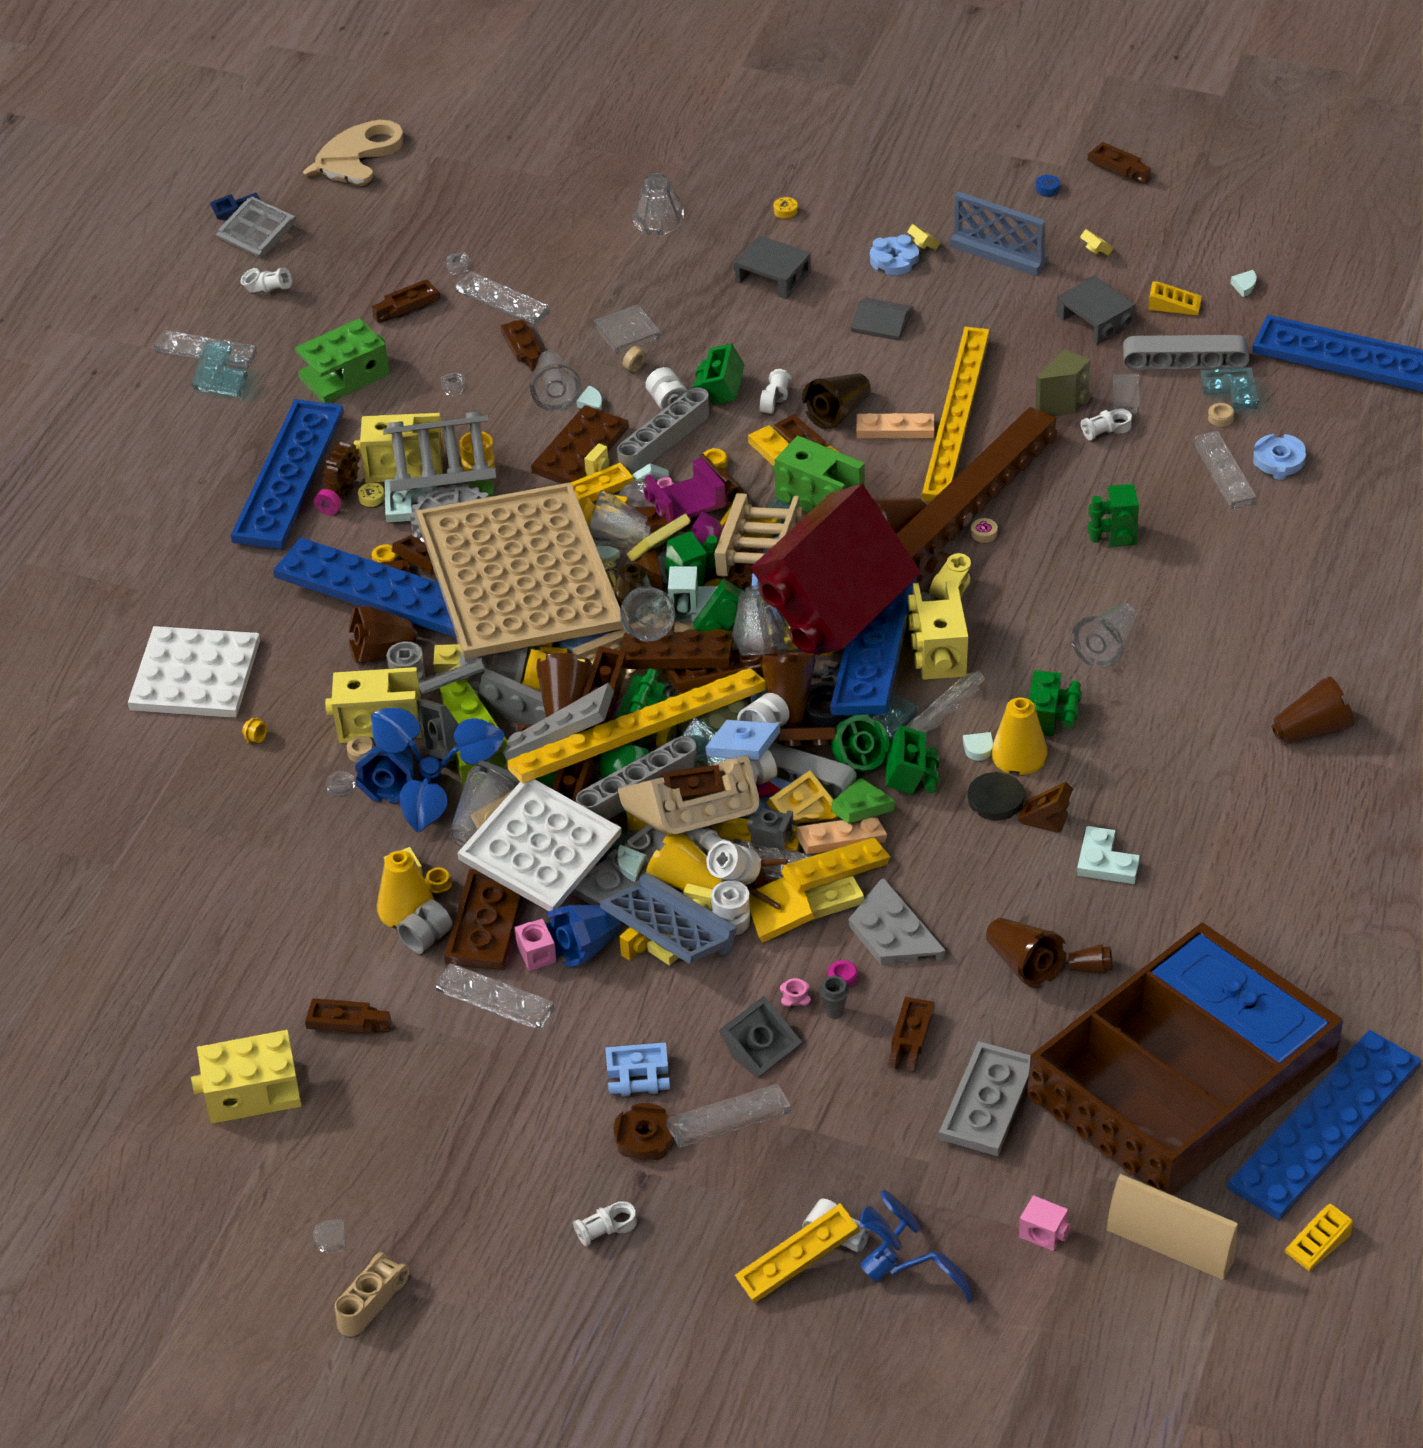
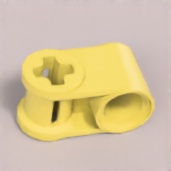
(954, 569)

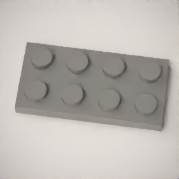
(986, 1099)

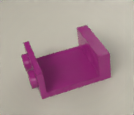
(693, 496)

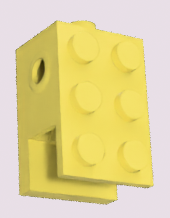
(378, 449)
(942, 648)
(362, 693)
(247, 1077)

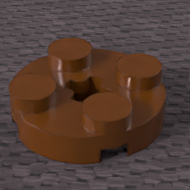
(643, 1146)

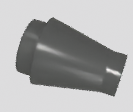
(834, 995)

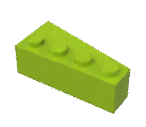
(464, 705)

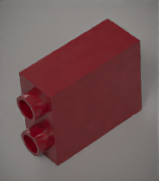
(835, 571)

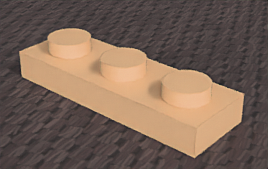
(895, 425)
(836, 834)

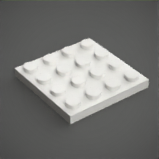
(194, 672)
(539, 844)

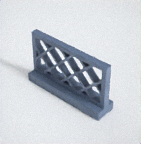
(996, 247)
(683, 914)

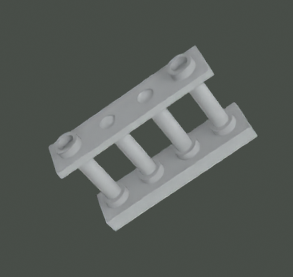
(429, 476)

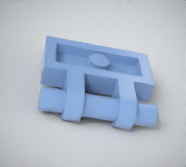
(637, 1061)

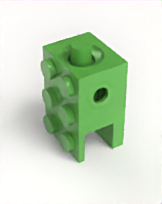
(343, 360)
(813, 472)

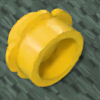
(254, 730)
(438, 880)

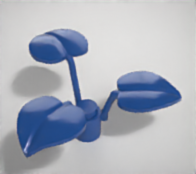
(427, 801)
(884, 1257)

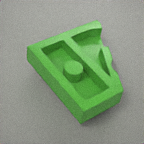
(861, 802)

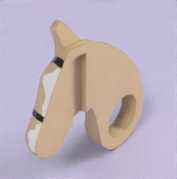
(341, 154)

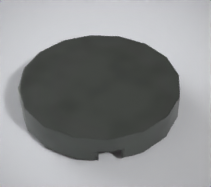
(996, 795)

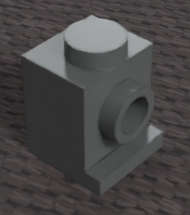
(771, 828)

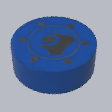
(1047, 185)

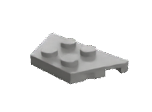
(892, 929)

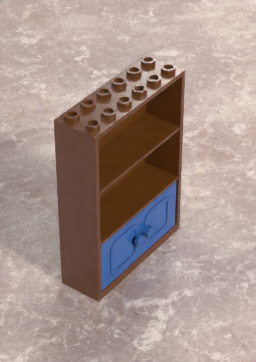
(1191, 1051)

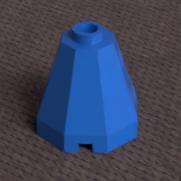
(384, 774)
(581, 931)

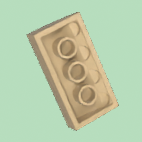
(1172, 1227)

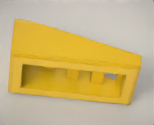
(1173, 300)
(1333, 1223)

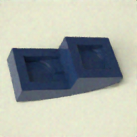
(227, 205)

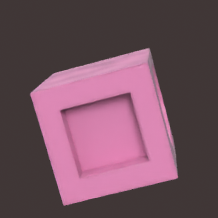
(535, 944)
(1044, 1223)

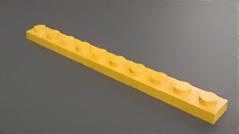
(956, 412)
(635, 725)

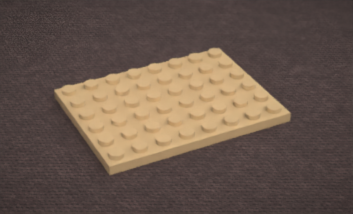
(519, 570)

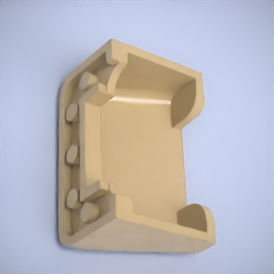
(670, 815)

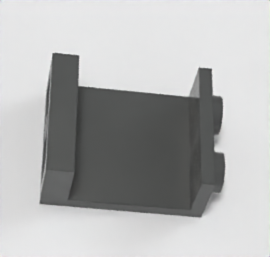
(774, 261)
(1099, 306)

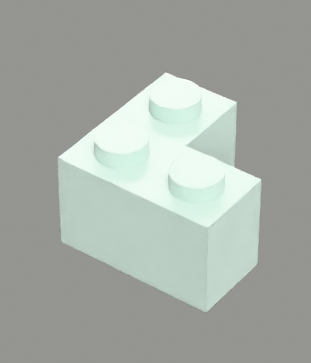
(686, 594)

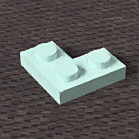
(399, 503)
(1101, 862)

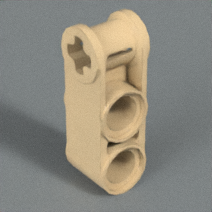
(369, 1294)

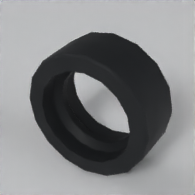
(821, 692)

